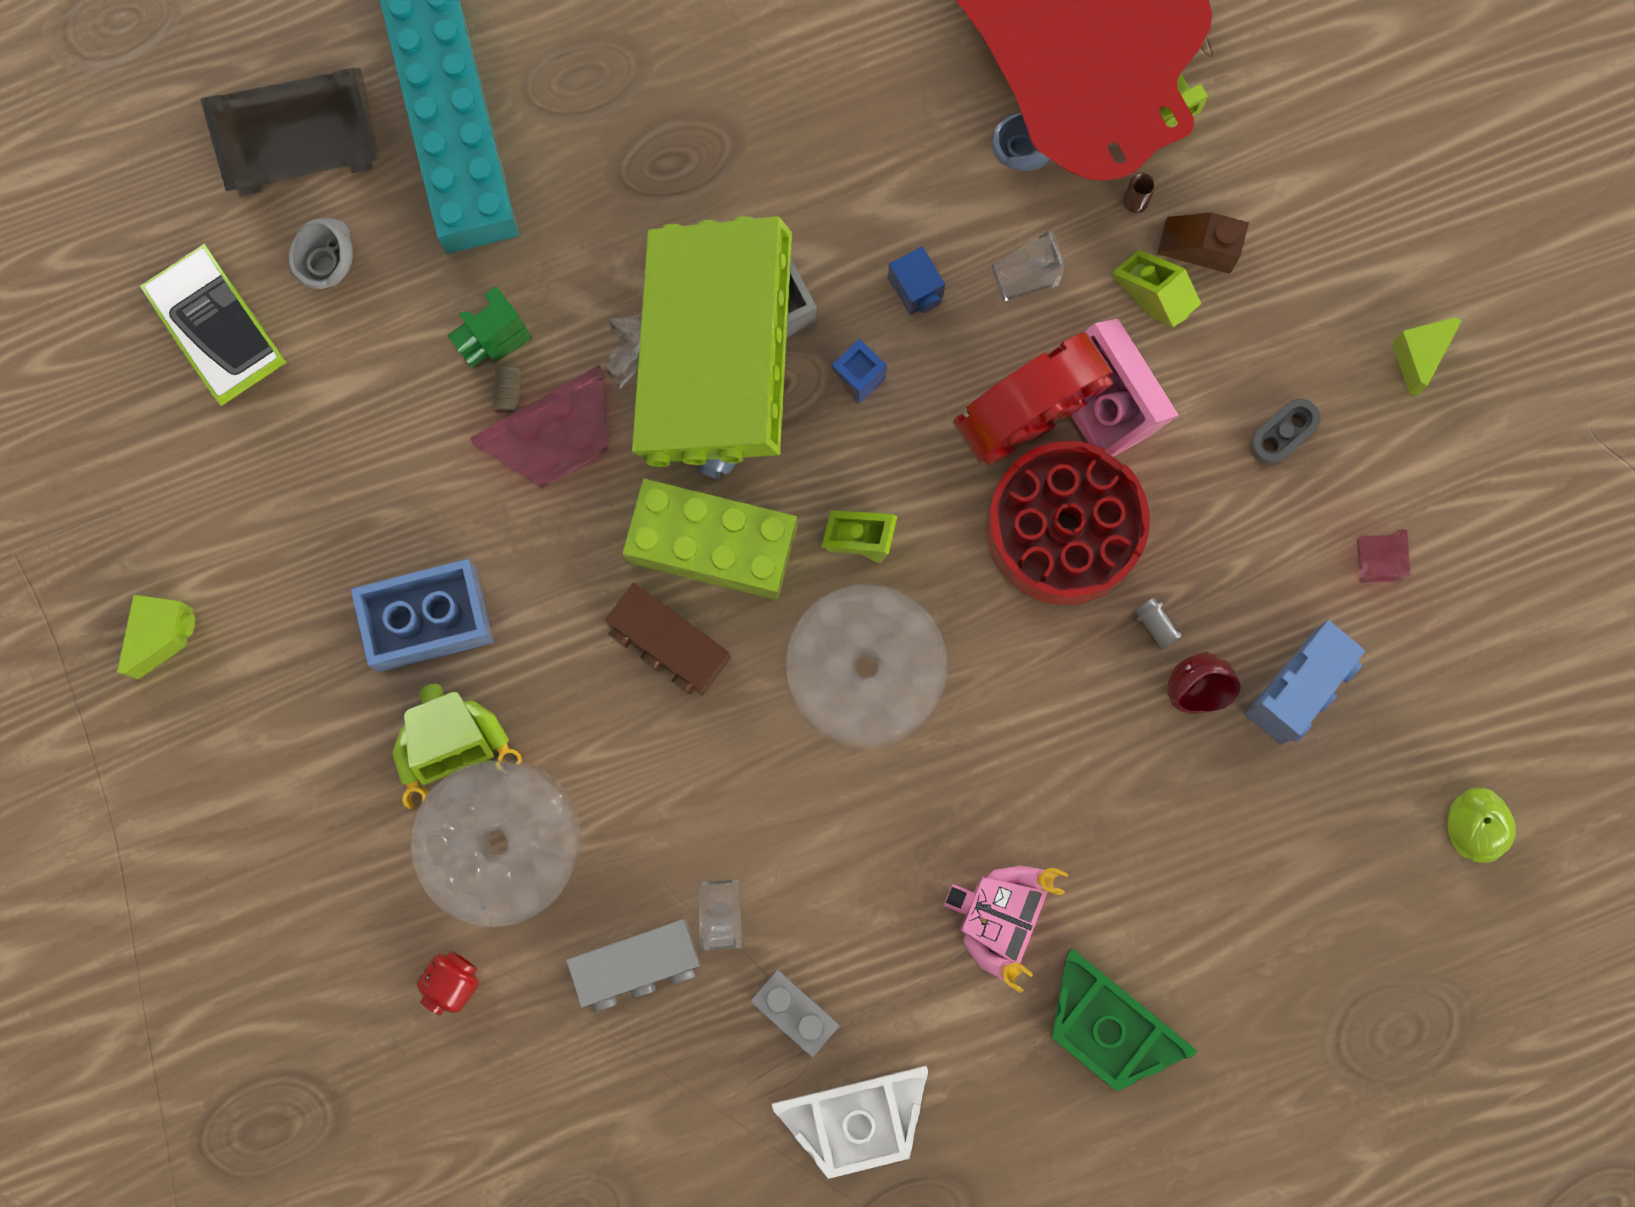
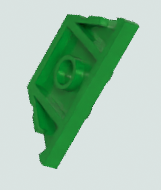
(1110, 1028)

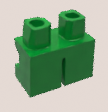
(491, 332)

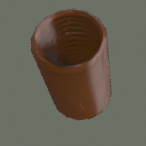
(1139, 183)

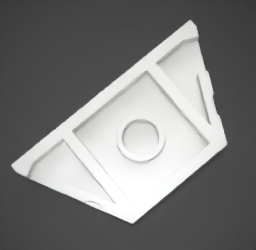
(857, 1122)

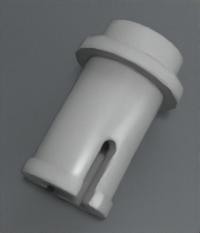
(1157, 623)

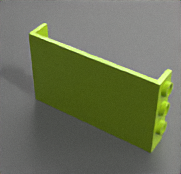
(713, 341)

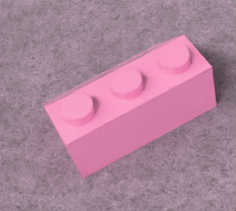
(1130, 407)

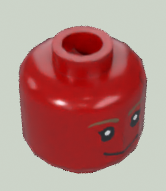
(447, 983)

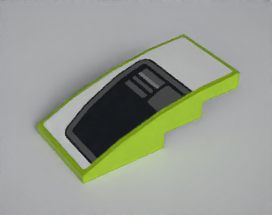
(213, 324)

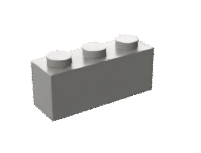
(634, 965)

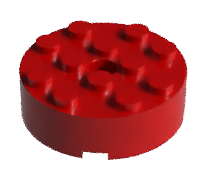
(1034, 397)
(1052, 560)

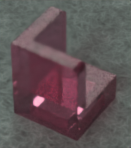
(1383, 557)

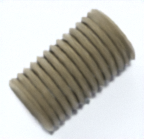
(506, 399)

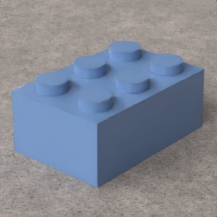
(422, 616)

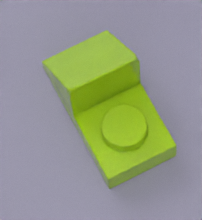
(860, 533)

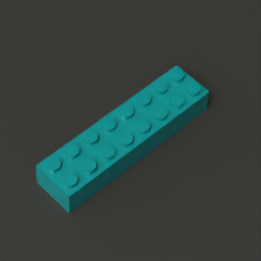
(450, 123)

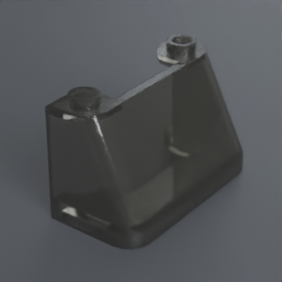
(291, 129)

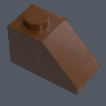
(1204, 240)

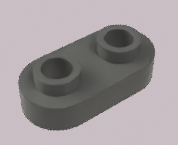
(1283, 433)

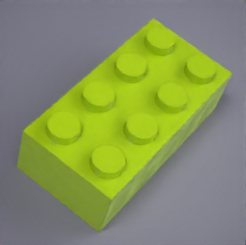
(710, 539)

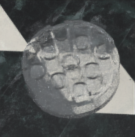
(874, 626)
(454, 849)

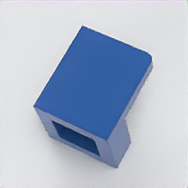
(860, 370)

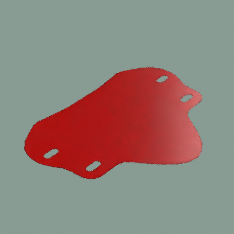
(1095, 74)

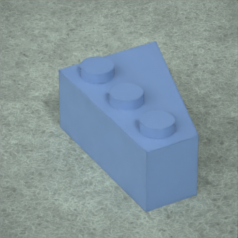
(1306, 684)

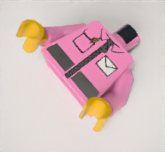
(1002, 917)

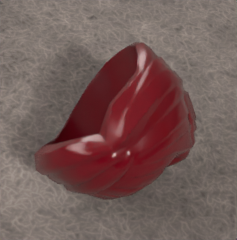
(1203, 684)

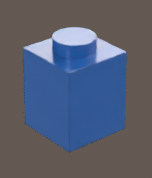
(916, 281)

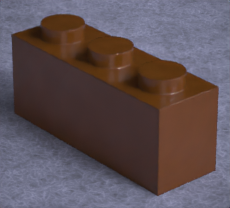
(666, 640)

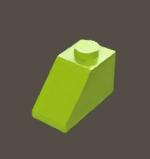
(1158, 287)
(154, 634)

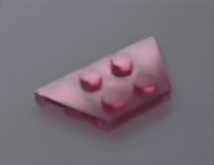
(552, 432)

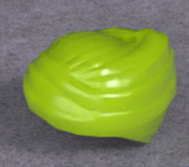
(1480, 825)

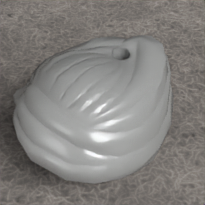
(321, 253)

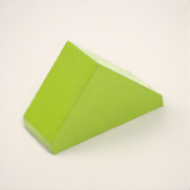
(1421, 351)

